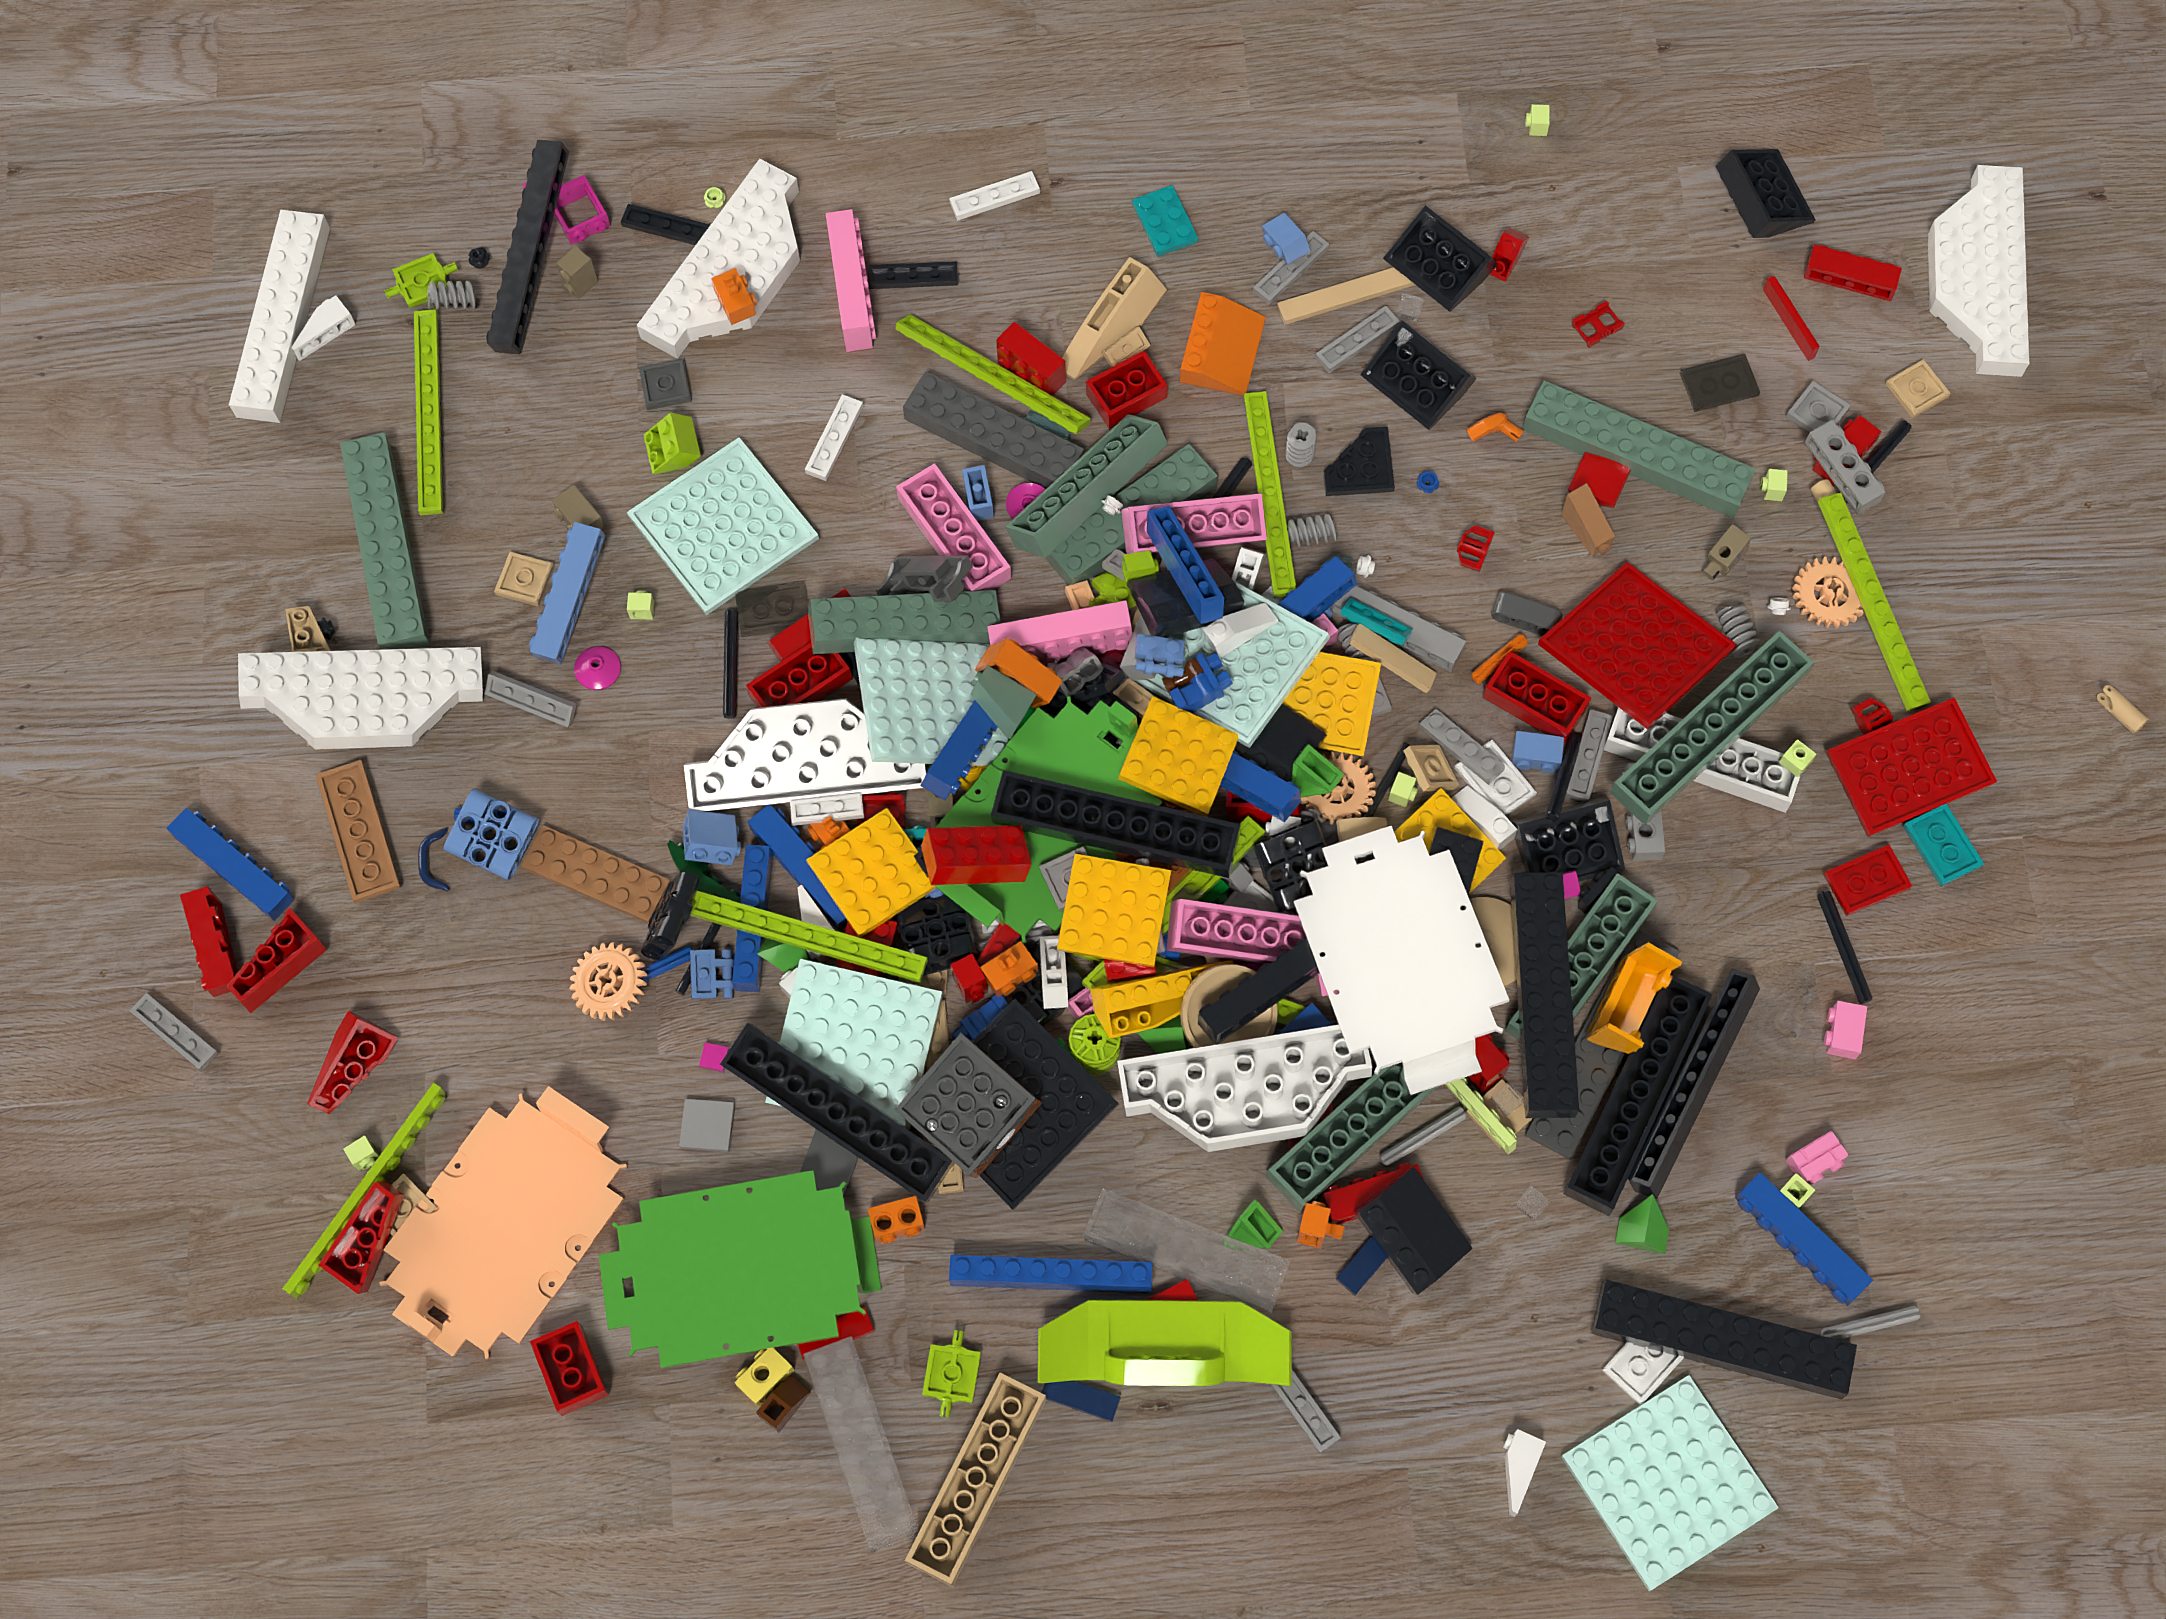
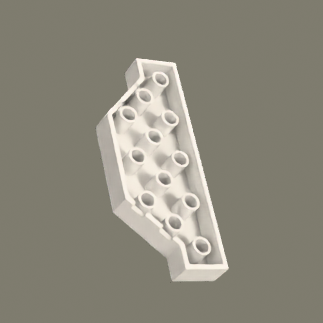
(747, 235)
(1981, 270)
(360, 694)
(795, 756)
(1244, 1088)

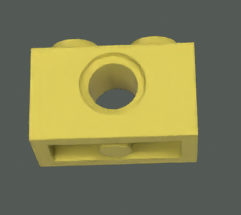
(758, 1390)

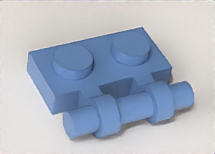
(1161, 650)
(704, 974)

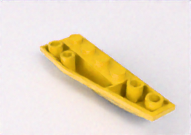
(1143, 1001)

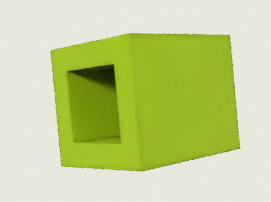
(1138, 565)

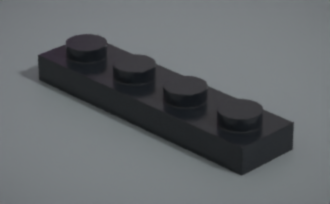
(663, 224)
(912, 275)

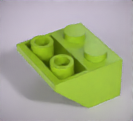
(672, 444)

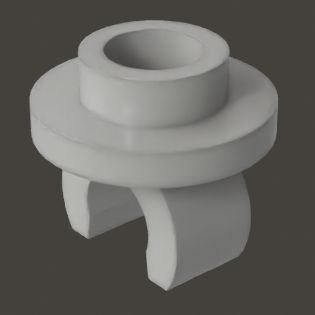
(1311, 814)

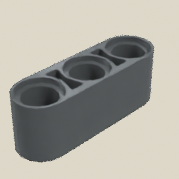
(1525, 614)

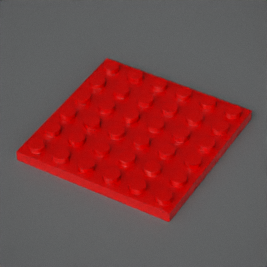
(1637, 645)

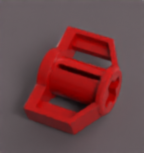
(1474, 547)
(1863, 722)

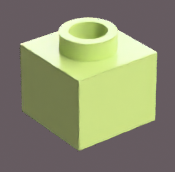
(1538, 120)
(1774, 484)
(640, 605)
(1794, 763)
(1403, 790)
(361, 1153)
(1799, 1186)

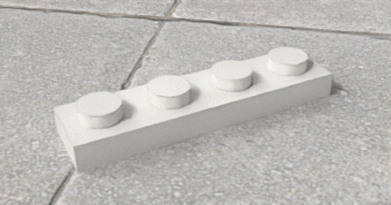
(994, 195)
(834, 437)

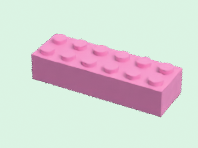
(851, 280)
(1204, 521)
(952, 528)
(1062, 633)
(1231, 931)

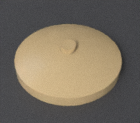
(1497, 927)
(1207, 989)

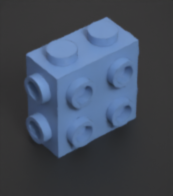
(710, 837)

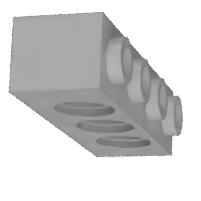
(1844, 478)
(1644, 847)

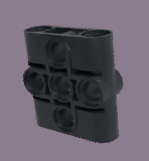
(1272, 852)
(670, 916)
(948, 916)
(1034, 997)

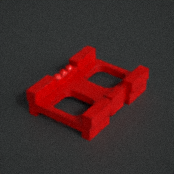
(1593, 319)

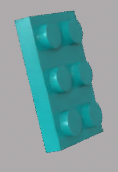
(1164, 221)
(1943, 845)

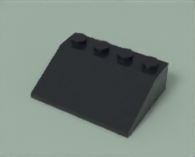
(1764, 192)
(1440, 259)
(1417, 375)
(1167, 609)
(1282, 742)
(1579, 841)
(1413, 1231)

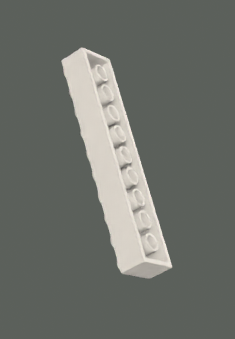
(279, 316)

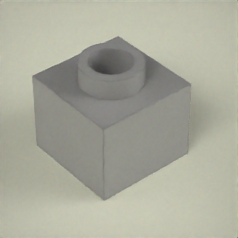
(1239, 877)

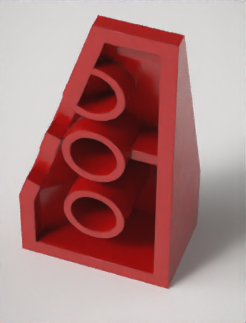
(351, 1057)

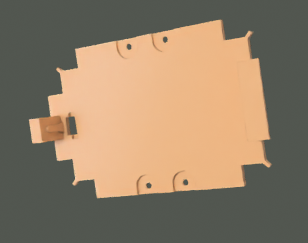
(504, 1224)

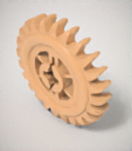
(1836, 579)
(1361, 793)
(621, 987)

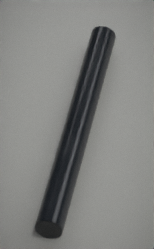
(1387, 780)
(705, 945)

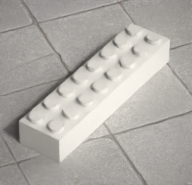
(1741, 770)

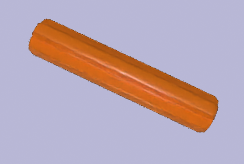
(1494, 661)

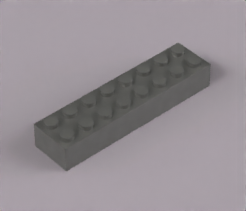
(989, 431)

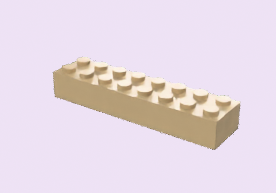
(975, 1480)

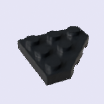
(1362, 466)
(1105, 682)

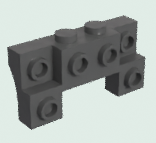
(927, 573)

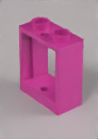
(574, 191)

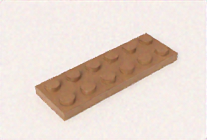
(358, 831)
(595, 874)

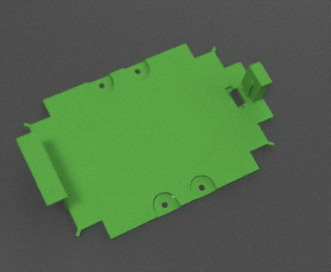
(1057, 750)
(739, 1269)

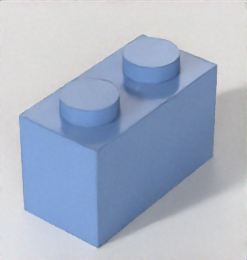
(1285, 238)
(978, 492)
(1537, 751)

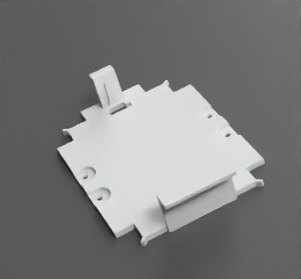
(1402, 956)

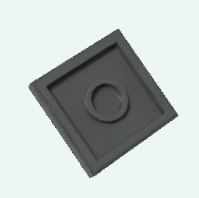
(665, 384)

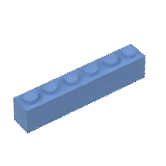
(567, 593)

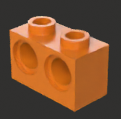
(894, 1212)

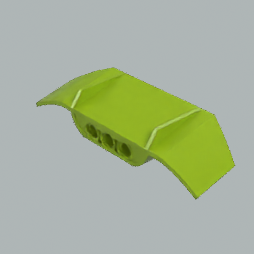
(1165, 1344)

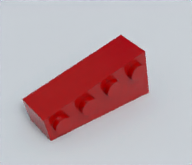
(210, 939)
(276, 962)
(362, 1240)

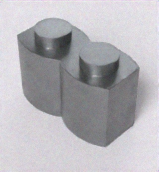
(1078, 669)

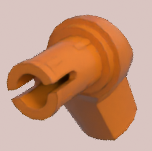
(1492, 424)

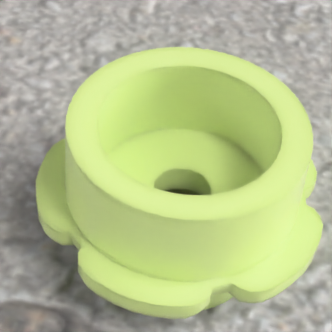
(712, 193)

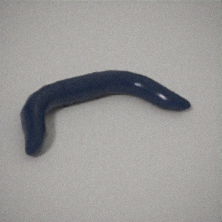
(423, 860)

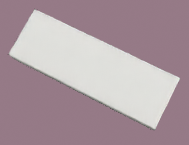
(817, 809)

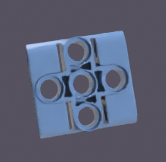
(498, 857)

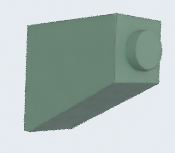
(1002, 699)

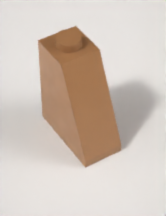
(1588, 521)

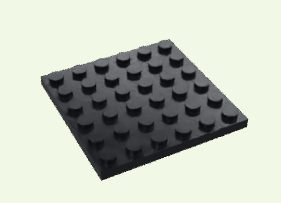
(1069, 1097)

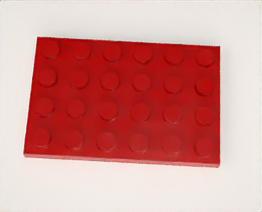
(1911, 767)

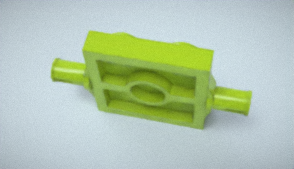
(414, 278)
(1111, 590)
(951, 1374)

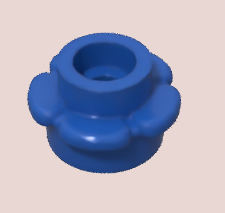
(1430, 477)

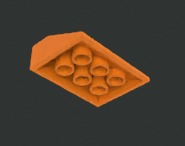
(1222, 345)

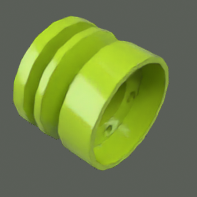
(1093, 1058)

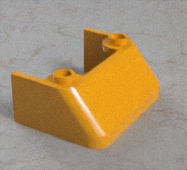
(1629, 998)

